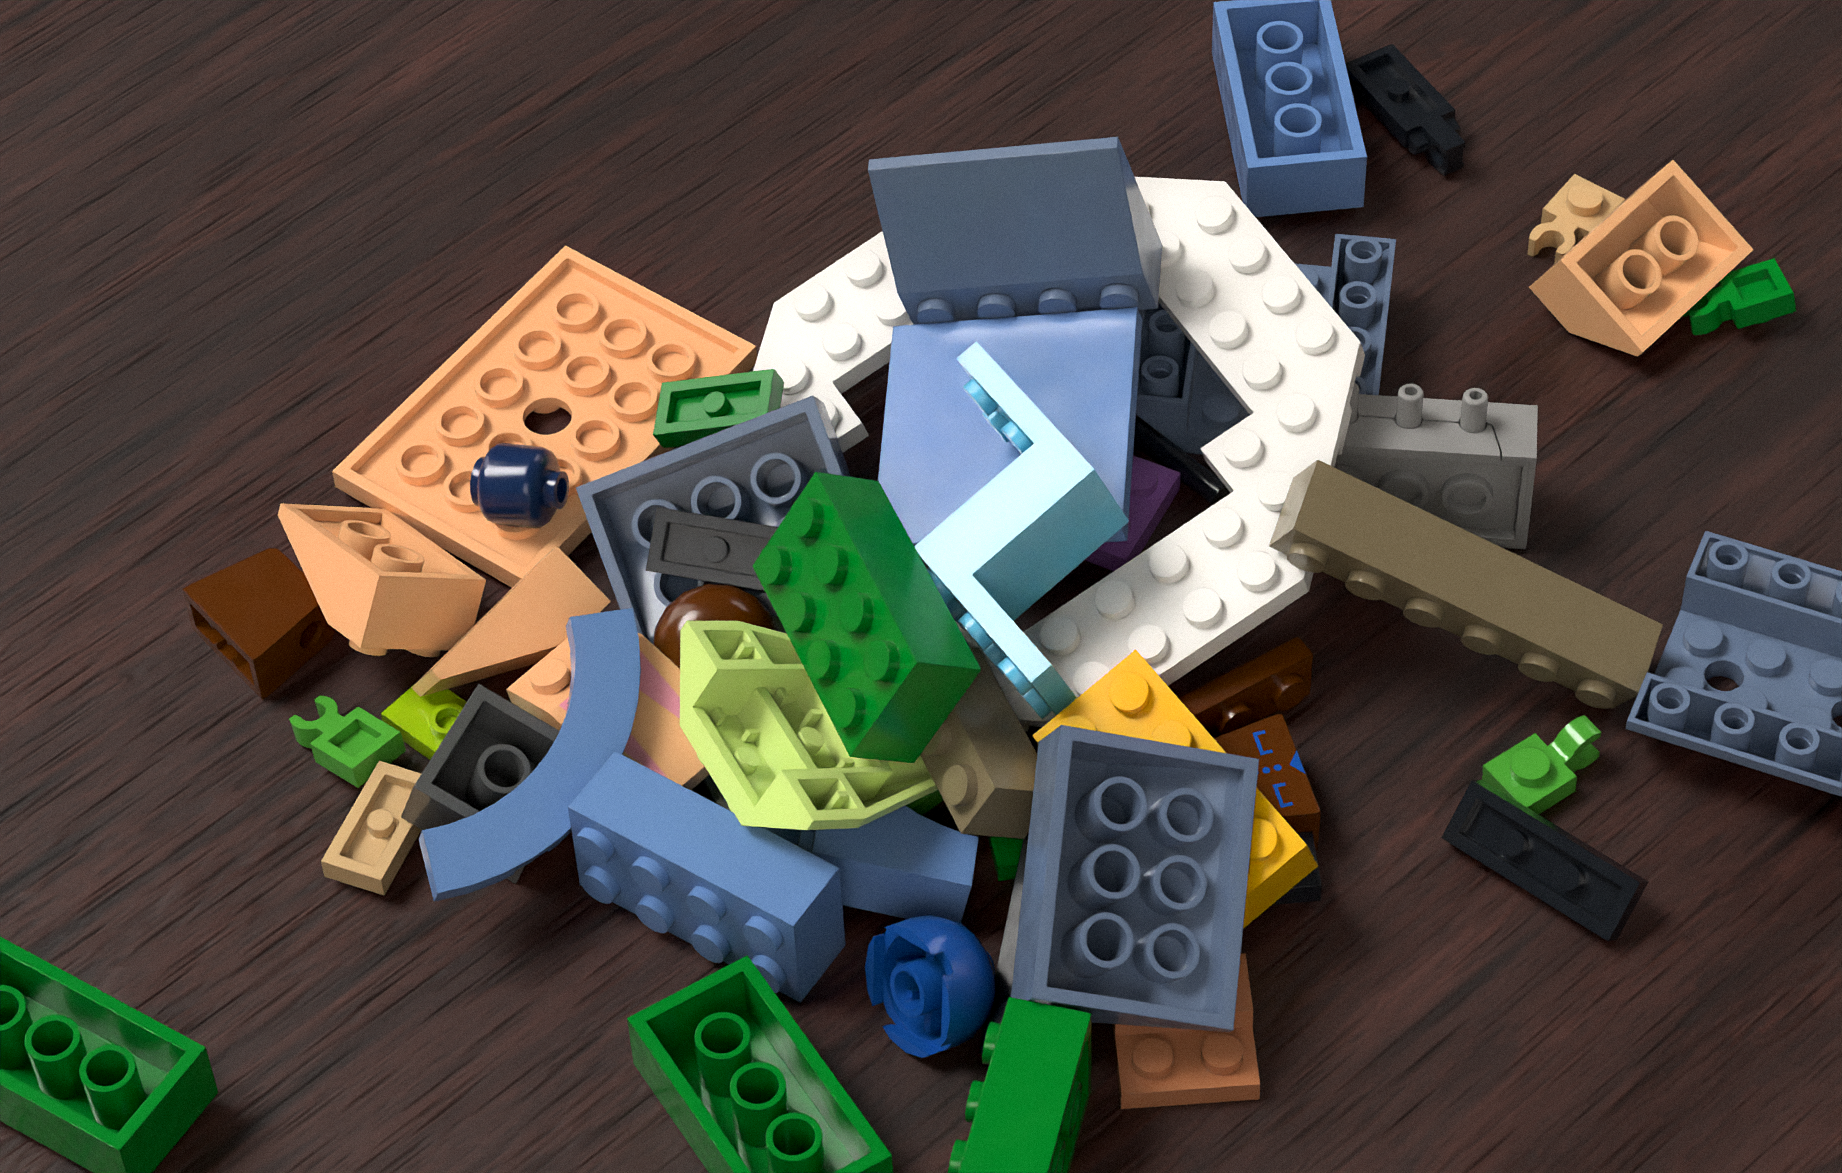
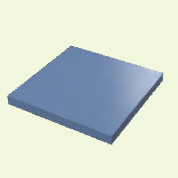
(1069, 364)

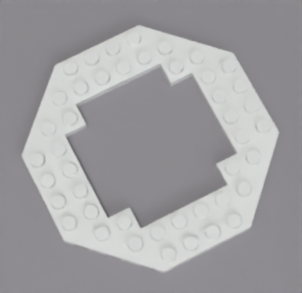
(1258, 331)

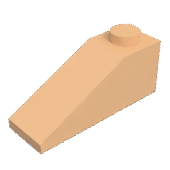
(519, 626)

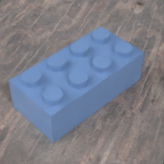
(1288, 106)
(706, 876)

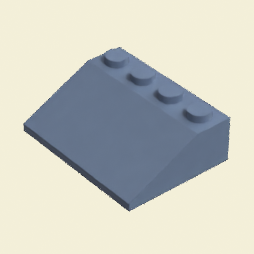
(1017, 231)
(735, 474)
(1135, 880)

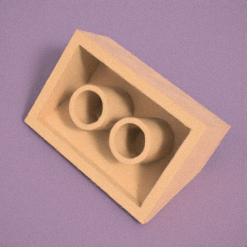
(1643, 265)

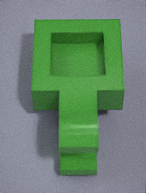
(1542, 773)

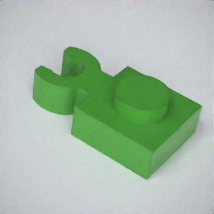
(350, 743)

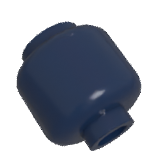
(519, 485)

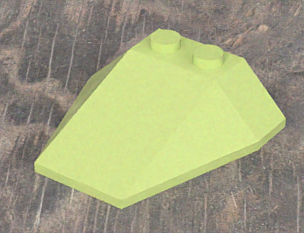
(771, 738)

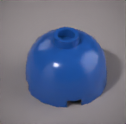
(932, 983)

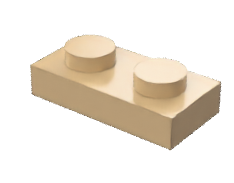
(374, 835)

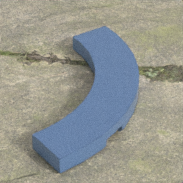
(536, 813)

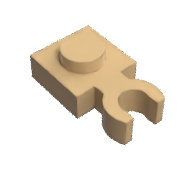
(1571, 216)

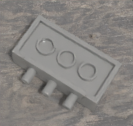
(1448, 457)

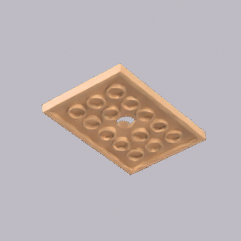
(562, 341)

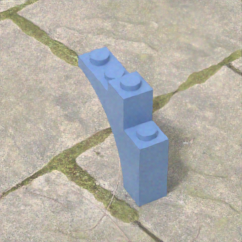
(897, 864)

